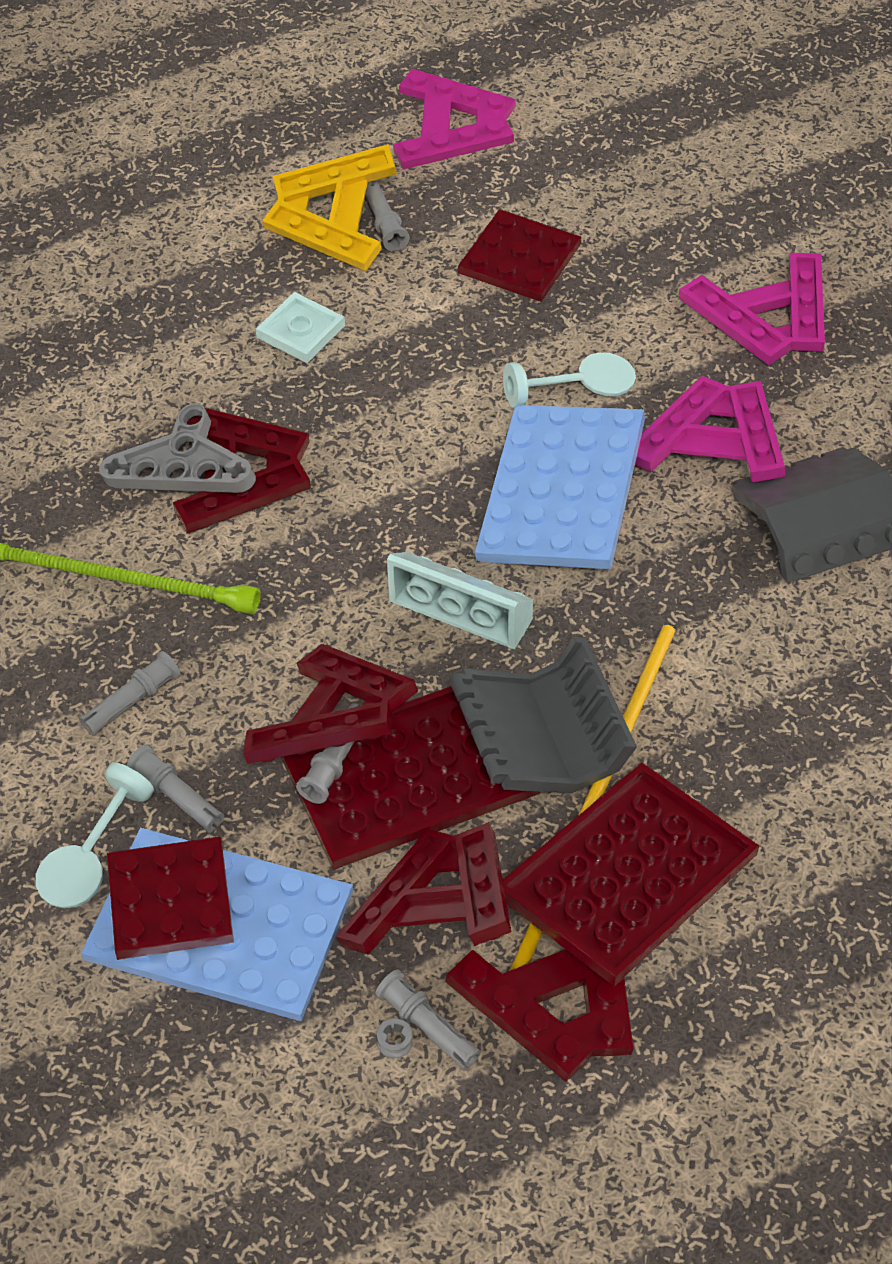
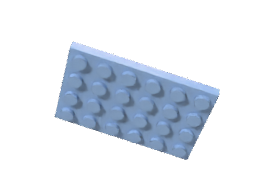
(561, 487)
(280, 935)

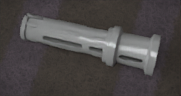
(387, 221)
(142, 684)
(324, 769)
(165, 781)
(415, 1009)

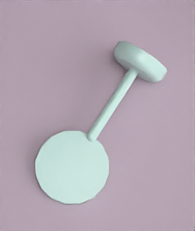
(599, 372)
(74, 872)

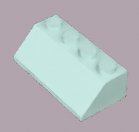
(458, 598)

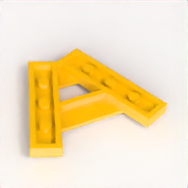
(340, 233)

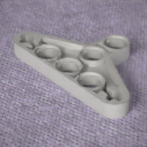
(165, 458)

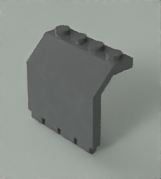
(824, 511)
(546, 726)

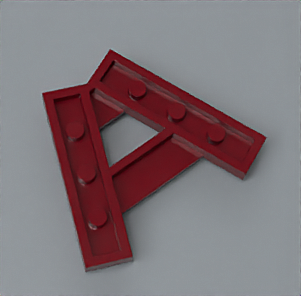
(279, 480)
(316, 724)
(406, 900)
(514, 1006)

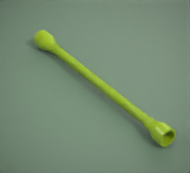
(239, 598)

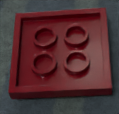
(519, 255)
(169, 898)

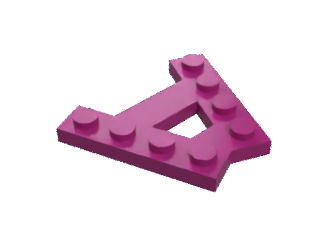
(436, 138)
(737, 312)
(680, 429)

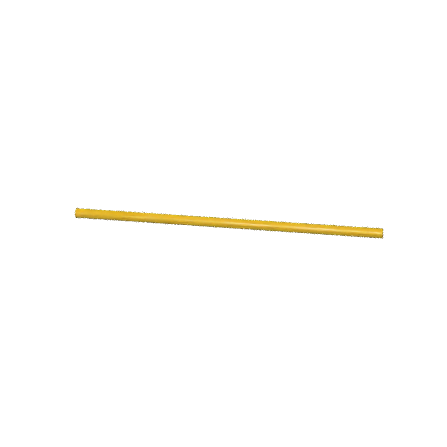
(598, 788)

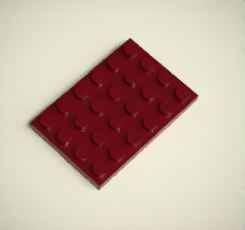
(403, 782)
(627, 872)

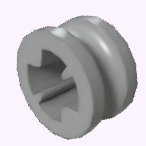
(390, 1026)

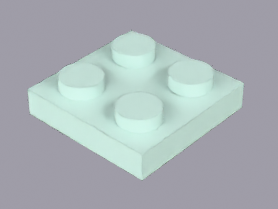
(300, 327)

